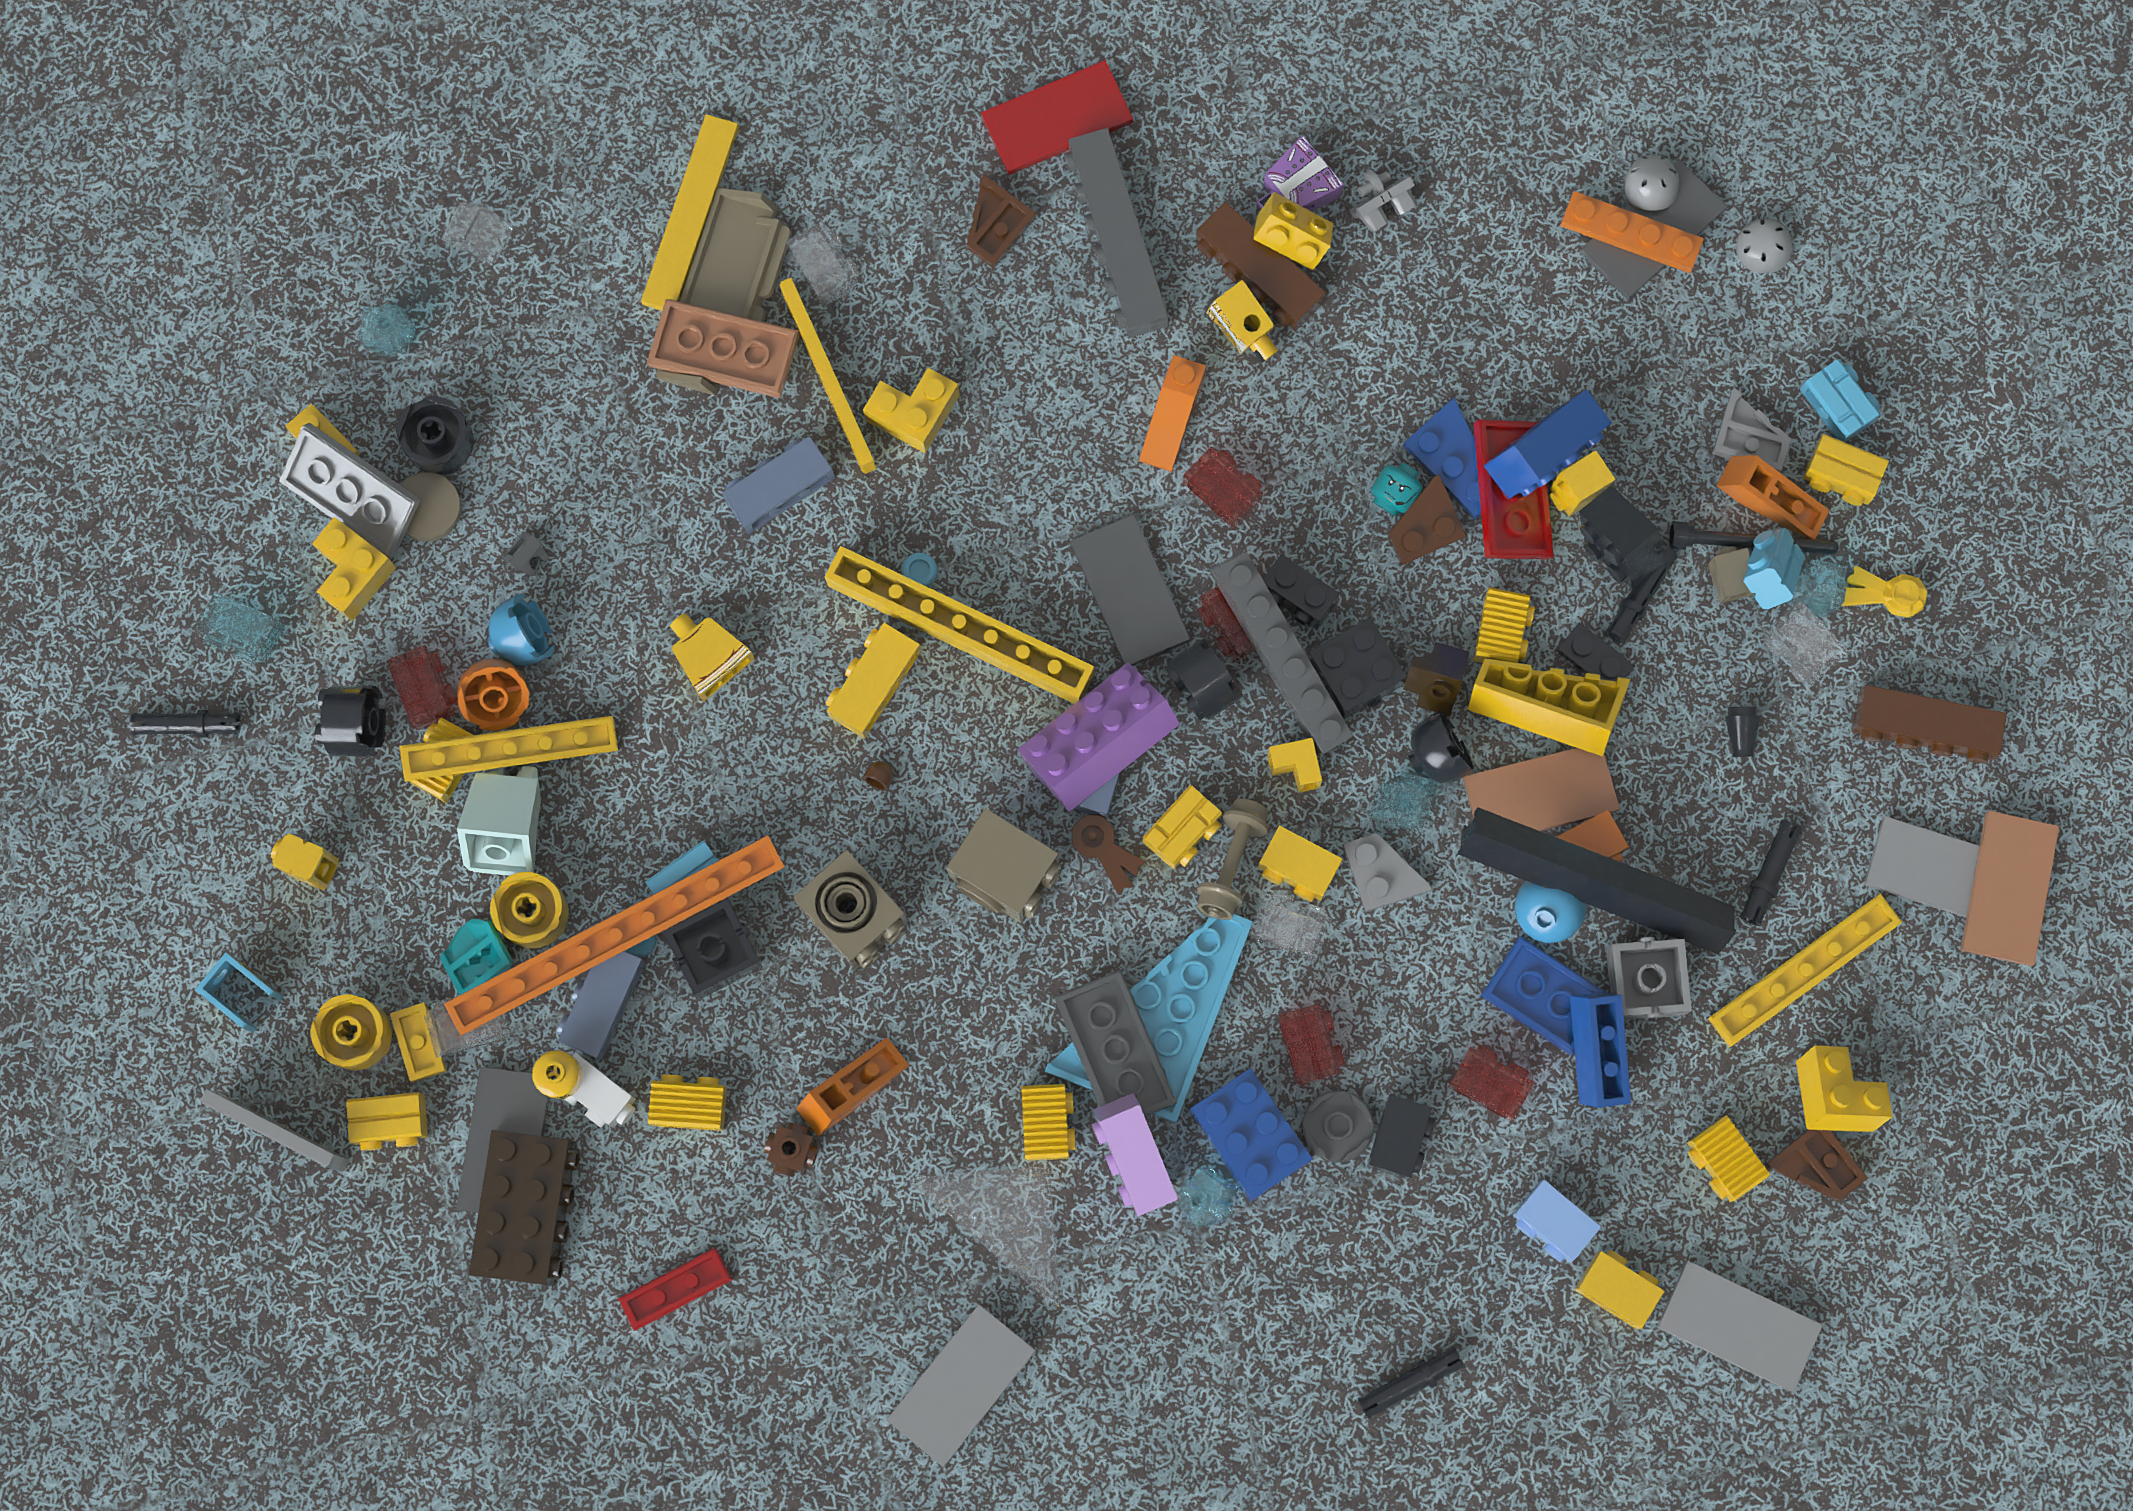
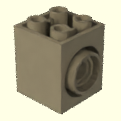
(1003, 867)
(865, 929)

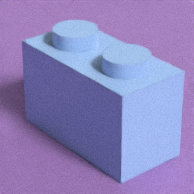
(1555, 1222)

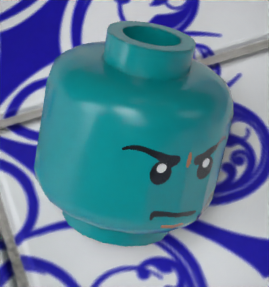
(1396, 488)

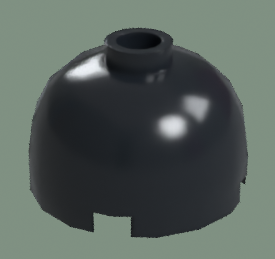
(1439, 750)

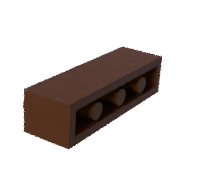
(1265, 271)
(1929, 723)

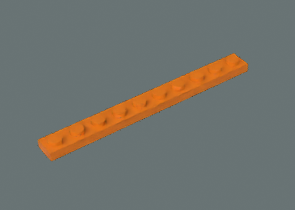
(613, 935)

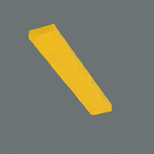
(690, 211)
(827, 376)
(508, 748)
(1805, 970)

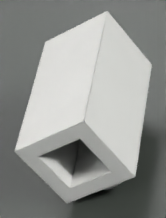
(602, 1097)

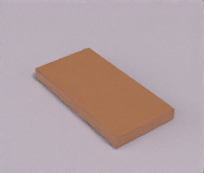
(723, 348)
(1546, 789)
(2009, 888)

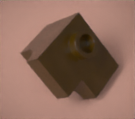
(1437, 677)

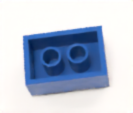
(1549, 446)
(1250, 1135)

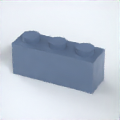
(778, 484)
(600, 1005)

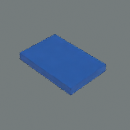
(1538, 992)

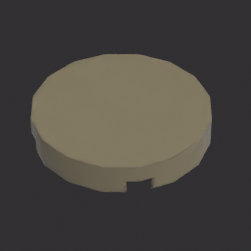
(438, 508)

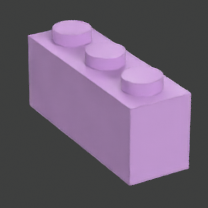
(1133, 1155)

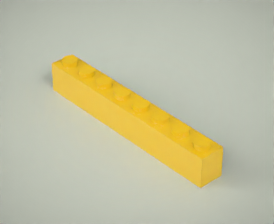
(959, 625)

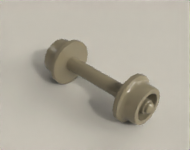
(1218, 898)

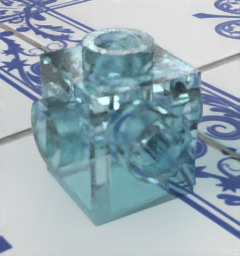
(386, 330)
(1207, 1198)

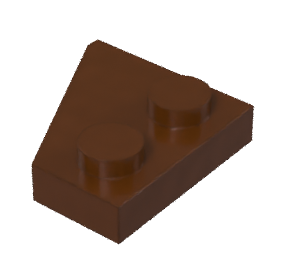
(1426, 524)

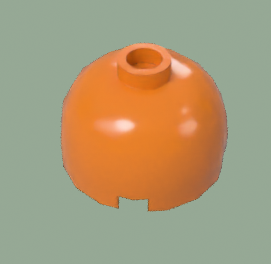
(492, 694)

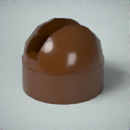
(879, 775)

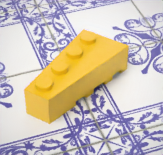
(1550, 702)

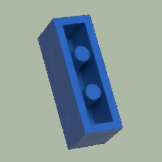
(1600, 1049)

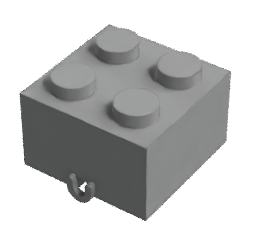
(1650, 978)

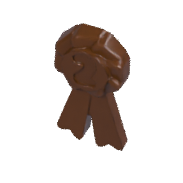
(1095, 839)

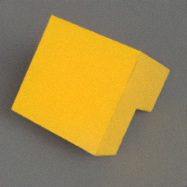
(1296, 758)

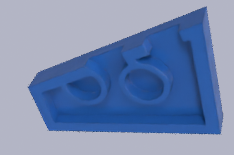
(1448, 450)

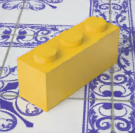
(872, 679)

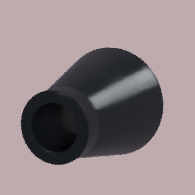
(1742, 730)

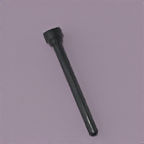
(1683, 536)

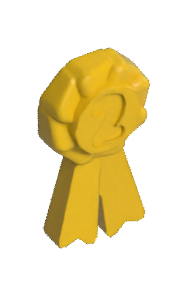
(1901, 595)

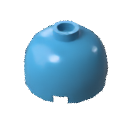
(518, 632)
(1548, 913)

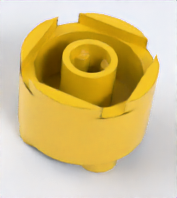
(512, 900)
(333, 1024)

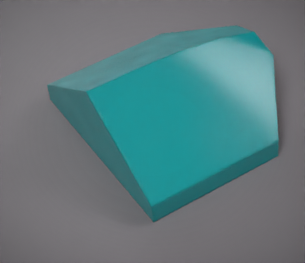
(475, 955)

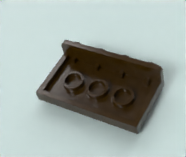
(524, 1208)

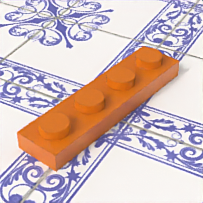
(1632, 232)

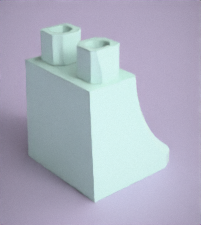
(501, 822)

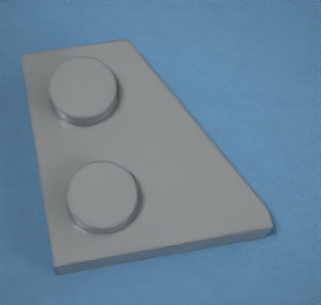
(1750, 433)
(1381, 873)

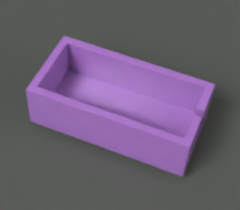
(1098, 736)

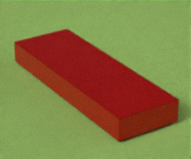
(675, 1289)

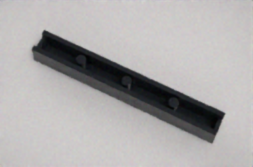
(1598, 880)

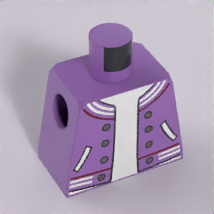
(1302, 178)

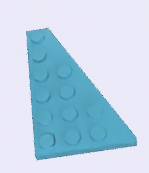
(1178, 1005)

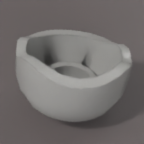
(1653, 172)
(1763, 240)

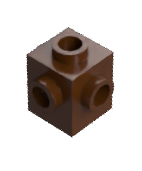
(802, 1158)

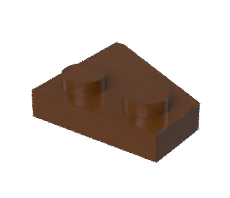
(996, 222)
(1820, 1164)

